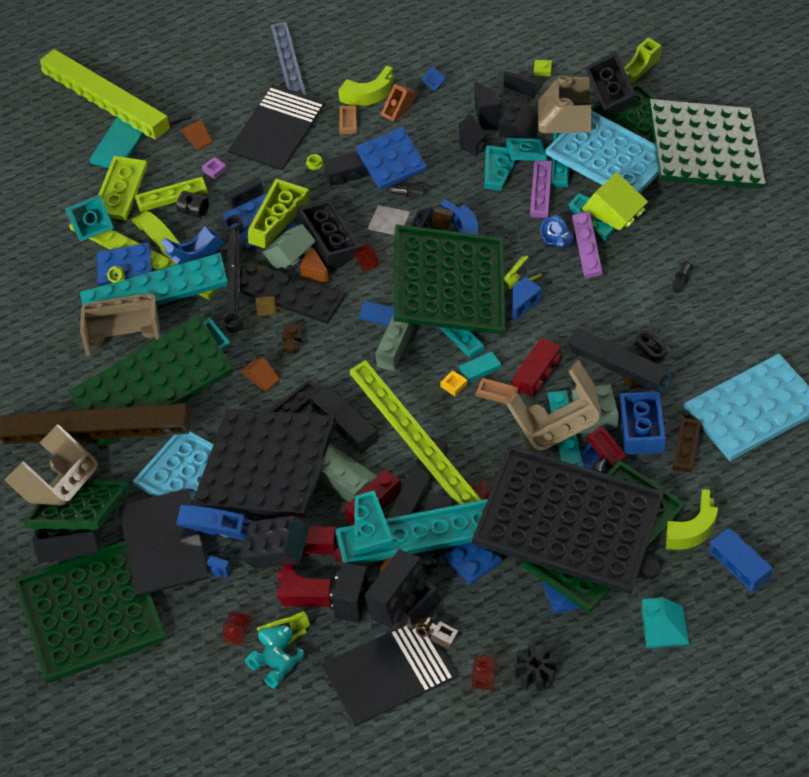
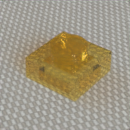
(265, 305)

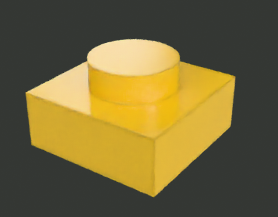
(453, 383)

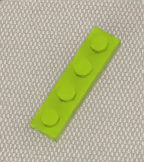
(169, 194)

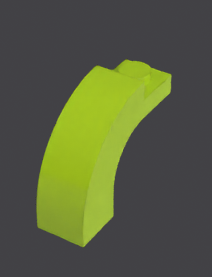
(367, 93)
(693, 532)

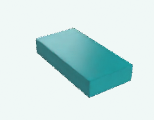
(479, 367)

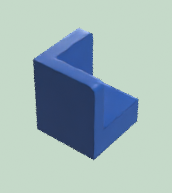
(433, 78)

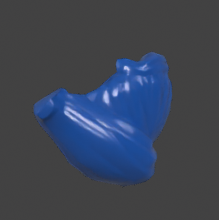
(555, 232)

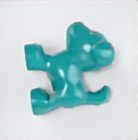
(275, 641)

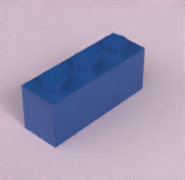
(741, 559)

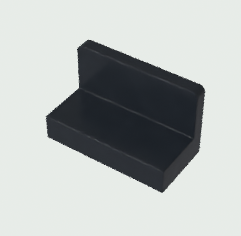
(521, 84)
(244, 193)

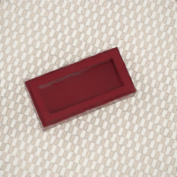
(606, 446)

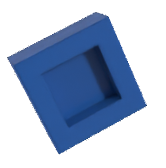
(218, 567)

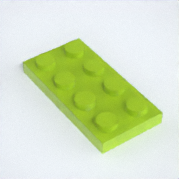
(122, 185)

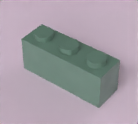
(393, 344)

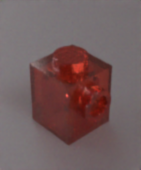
(483, 672)

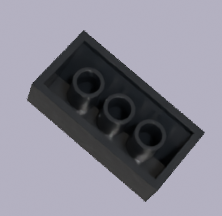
(331, 235)

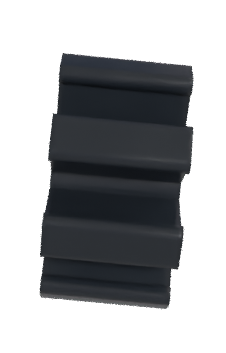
(545, 668)

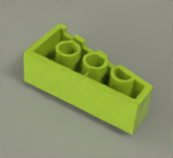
(276, 212)

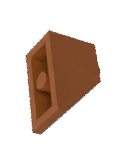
(398, 102)

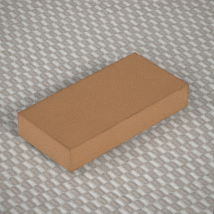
(348, 119)
(495, 391)

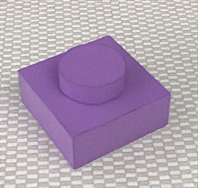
(214, 168)

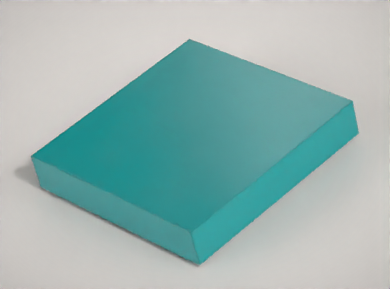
(526, 149)

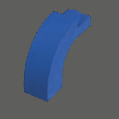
(462, 218)
(203, 245)

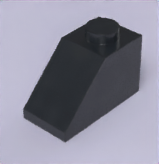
(472, 136)

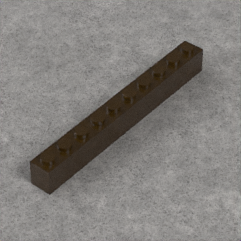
(97, 424)

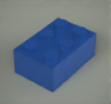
(642, 423)

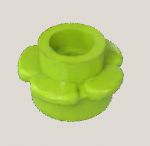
(314, 162)
(111, 274)

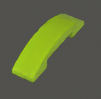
(154, 229)

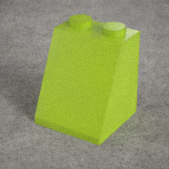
(616, 203)

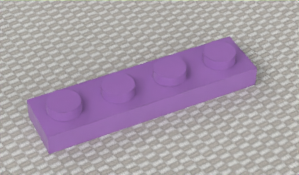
(540, 189)
(587, 244)

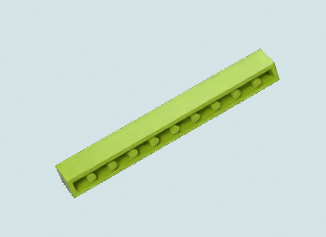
(105, 94)

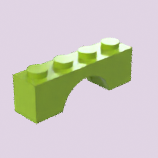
(645, 57)

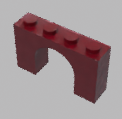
(304, 592)

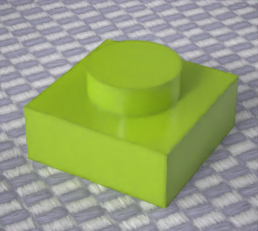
(542, 68)

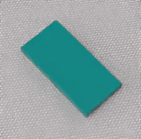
(119, 141)

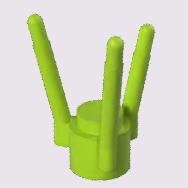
(512, 277)
(296, 622)

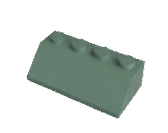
(344, 474)

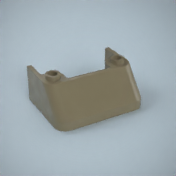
(556, 106)
(117, 318)
(550, 429)
(69, 461)

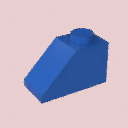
(525, 296)

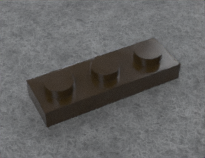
(686, 445)

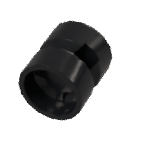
(192, 204)

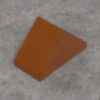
(197, 134)
(313, 267)
(261, 374)

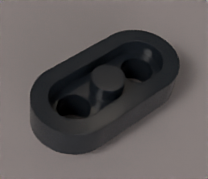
(652, 345)

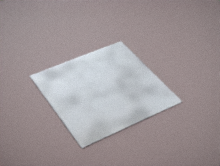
(386, 219)

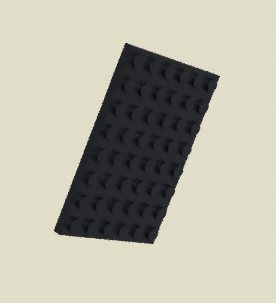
(568, 519)

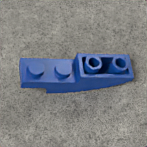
(213, 521)

